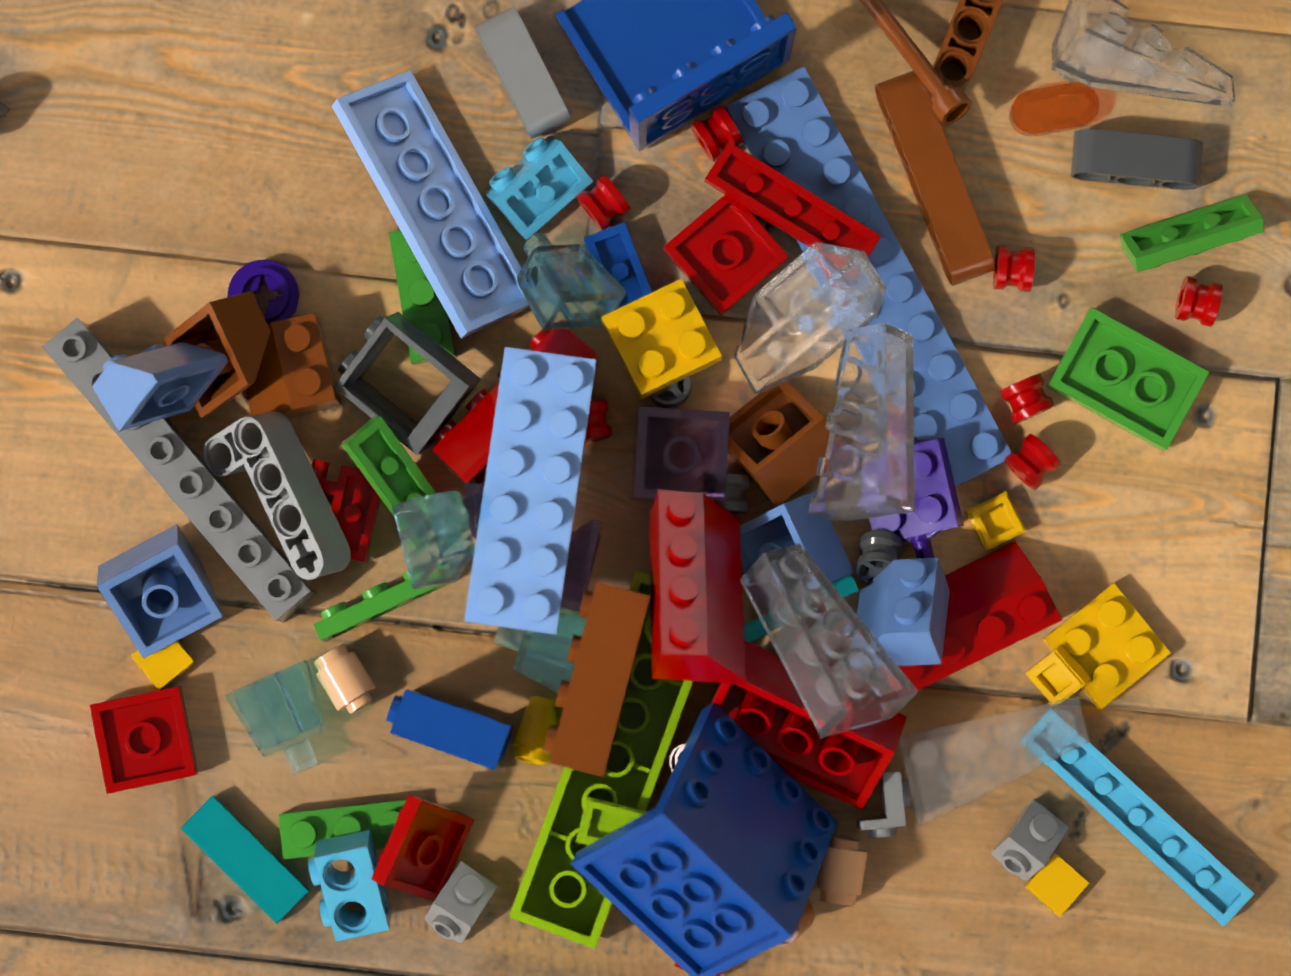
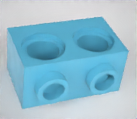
(349, 886)

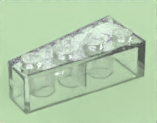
(871, 429)
(824, 644)
(978, 755)

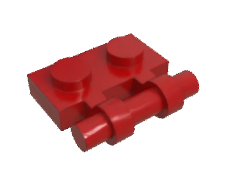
(353, 505)

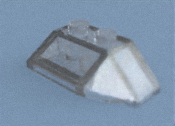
(805, 314)

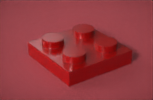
(725, 253)
(144, 739)
(422, 848)

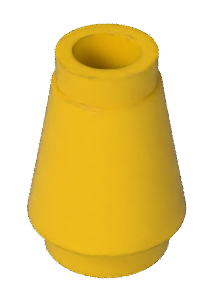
(533, 731)

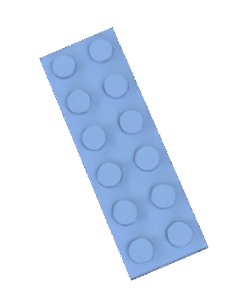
(433, 202)
(530, 491)

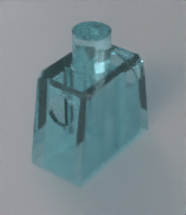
(566, 285)
(434, 532)
(542, 654)
(282, 714)

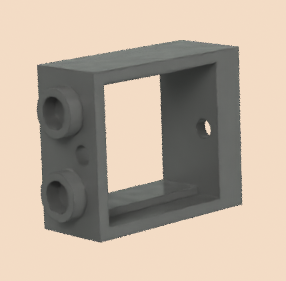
(409, 432)

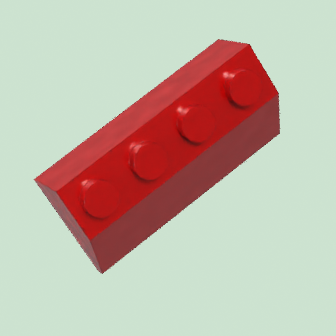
(467, 444)
(695, 590)
(988, 609)
(777, 720)

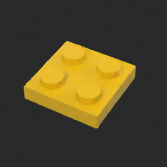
(661, 338)
(1109, 644)

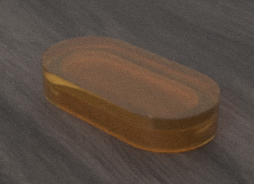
(1054, 109)

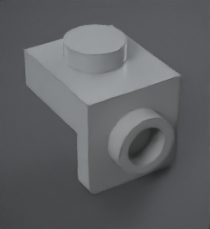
(894, 797)
(1030, 841)
(460, 903)

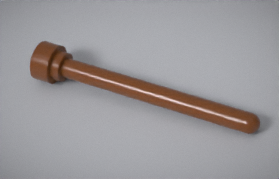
(948, 101)

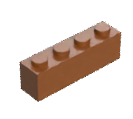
(598, 680)

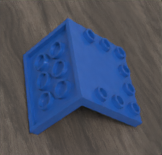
(674, 57)
(719, 857)

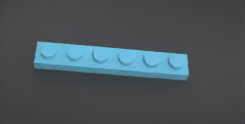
(1153, 831)

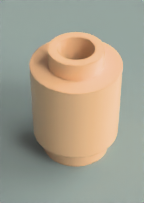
(344, 679)
(842, 872)

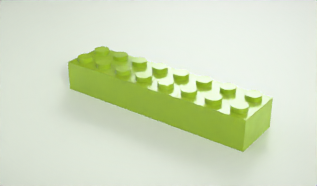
(552, 890)

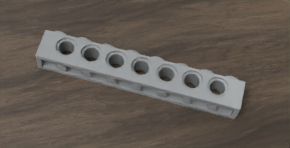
(189, 483)

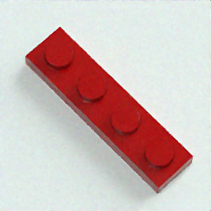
(786, 202)

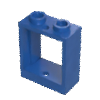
(449, 728)

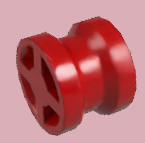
(716, 132)
(603, 202)
(1014, 268)
(1198, 301)
(1027, 398)
(597, 427)
(1032, 462)

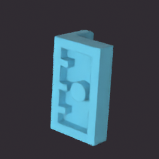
(537, 185)

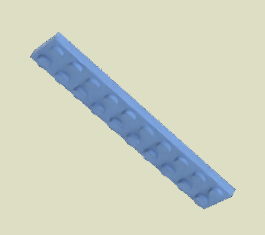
(797, 137)

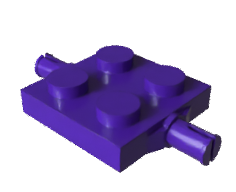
(935, 500)

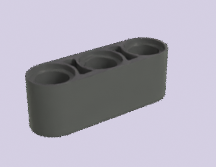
(1136, 159)

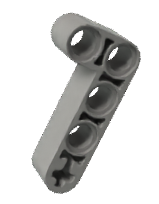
(287, 488)

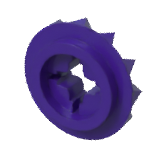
(278, 280)

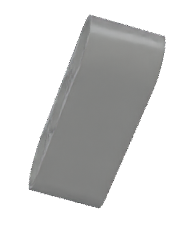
(522, 73)

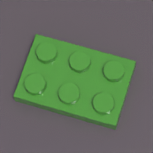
(1127, 379)

